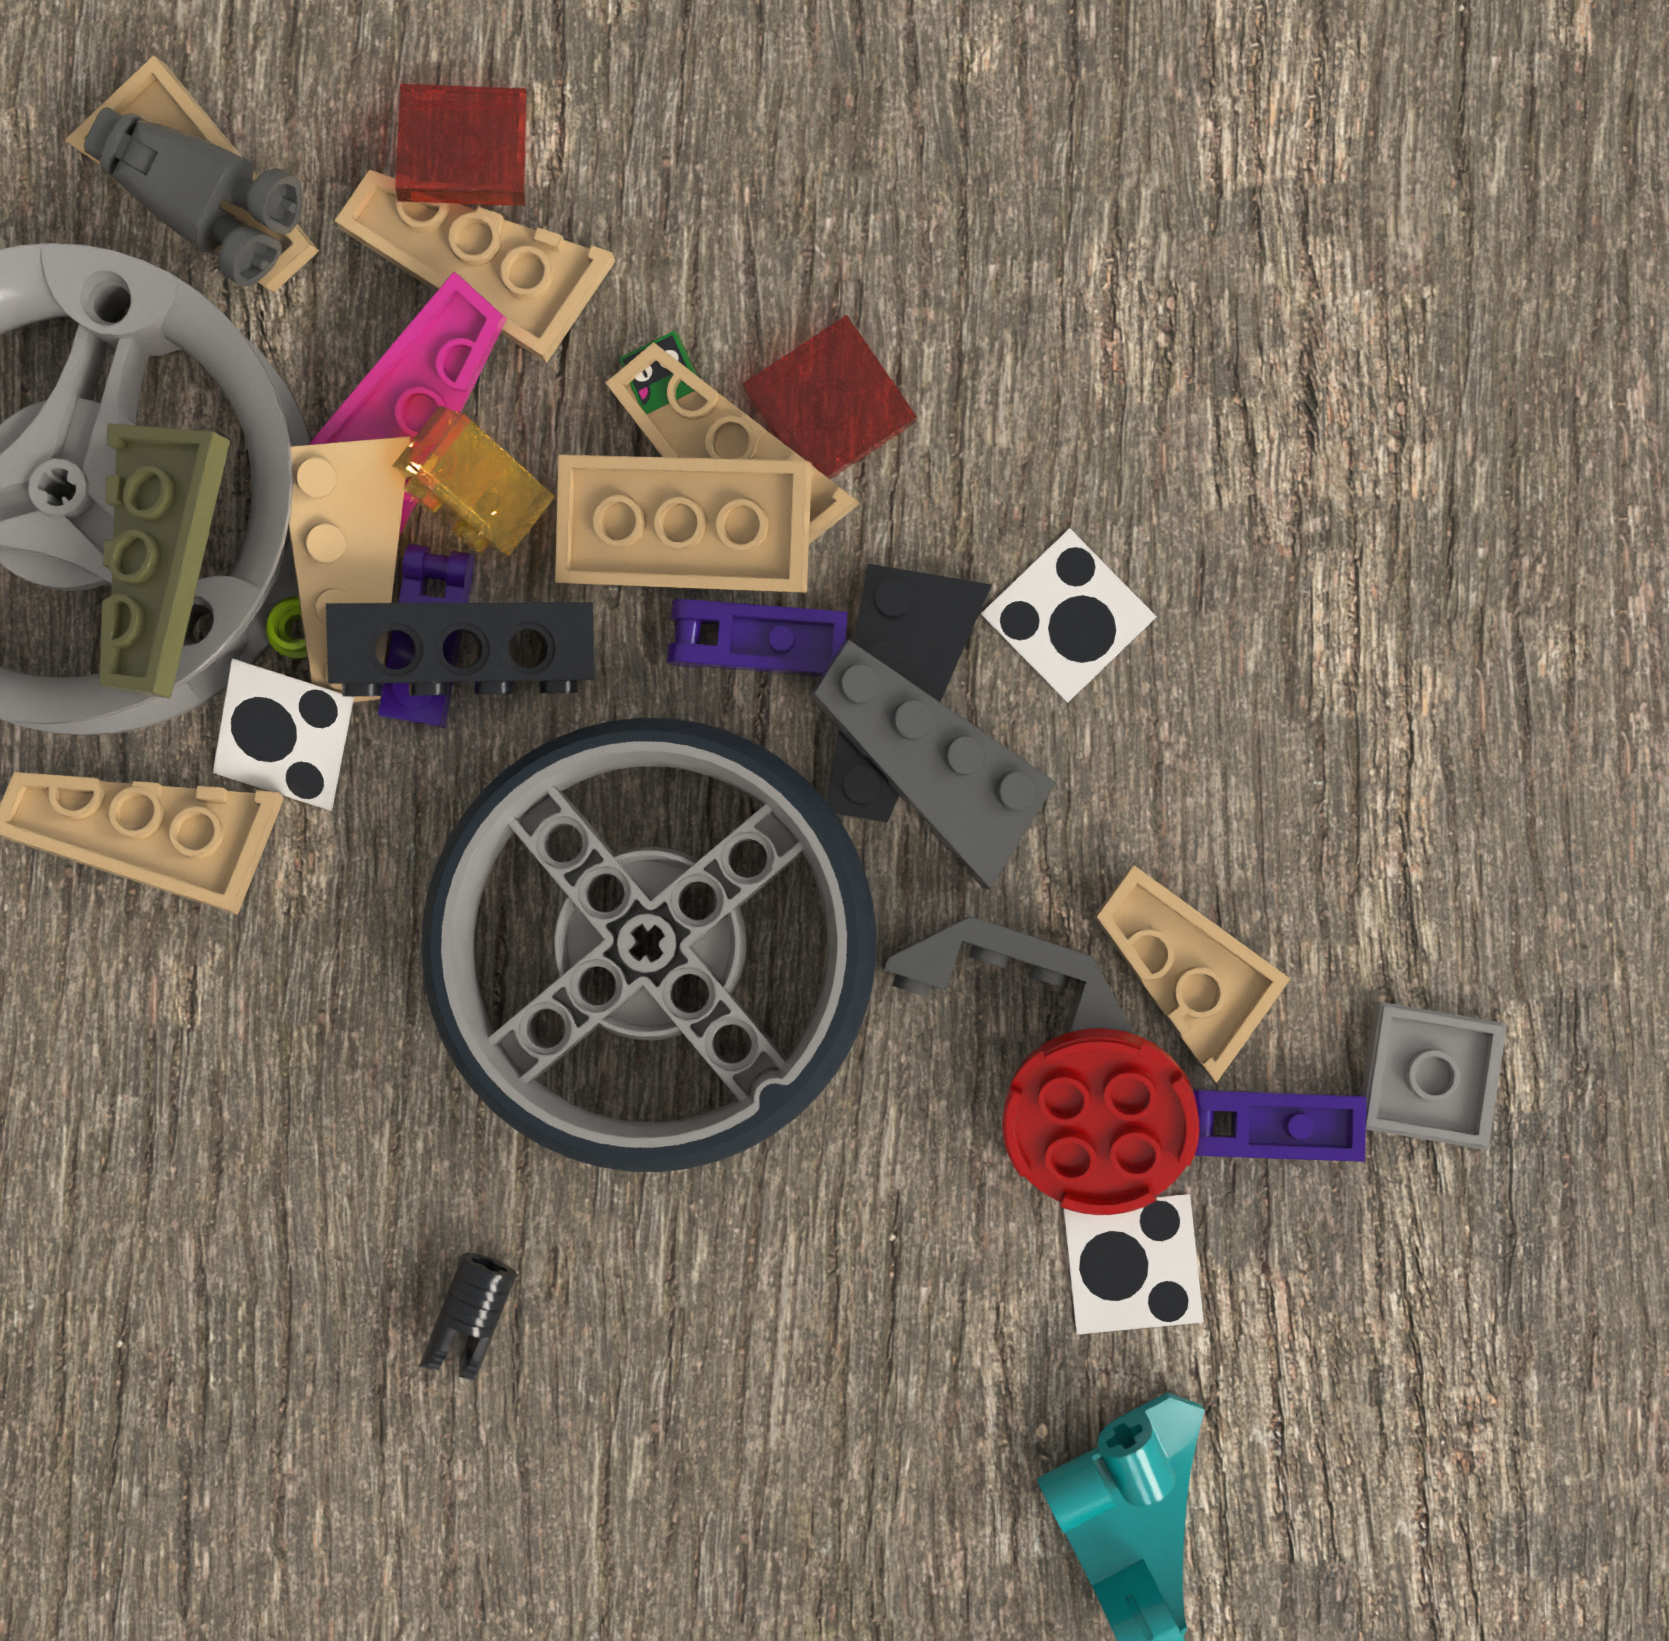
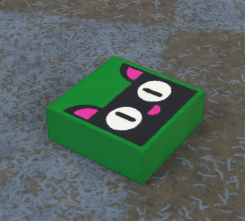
(652, 383)

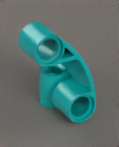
(1128, 1515)

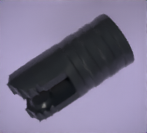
(472, 1308)

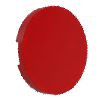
(1100, 1121)

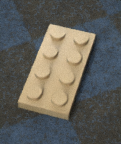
(683, 522)

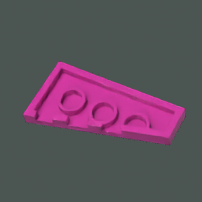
(425, 368)

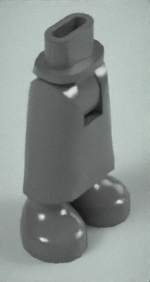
(185, 182)

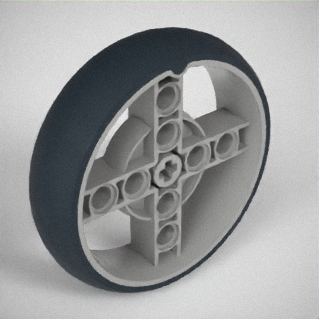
(507, 1061)

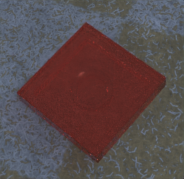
(461, 145)
(831, 399)

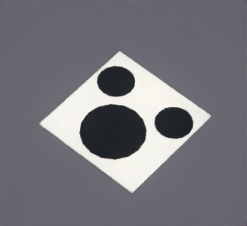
(1068, 615)
(282, 734)
(1134, 1267)

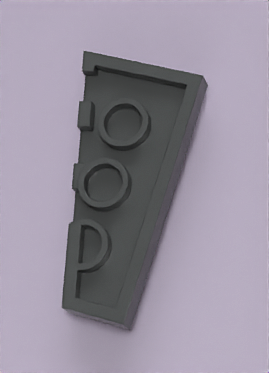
(946, 768)

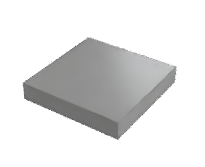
(1432, 1074)

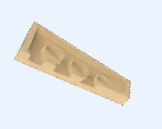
(162, 99)
(520, 270)
(713, 427)
(344, 535)
(166, 837)

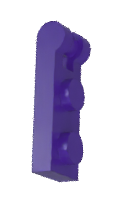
(416, 569)
(756, 637)
(1283, 1125)

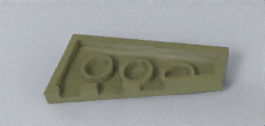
(162, 522)

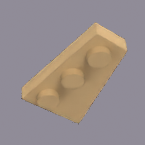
(1191, 968)

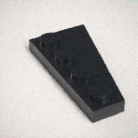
(918, 630)

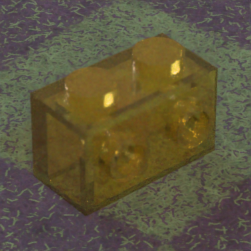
(473, 481)

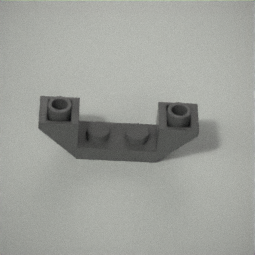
(933, 959)

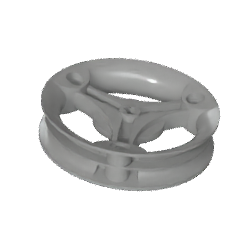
(65, 447)

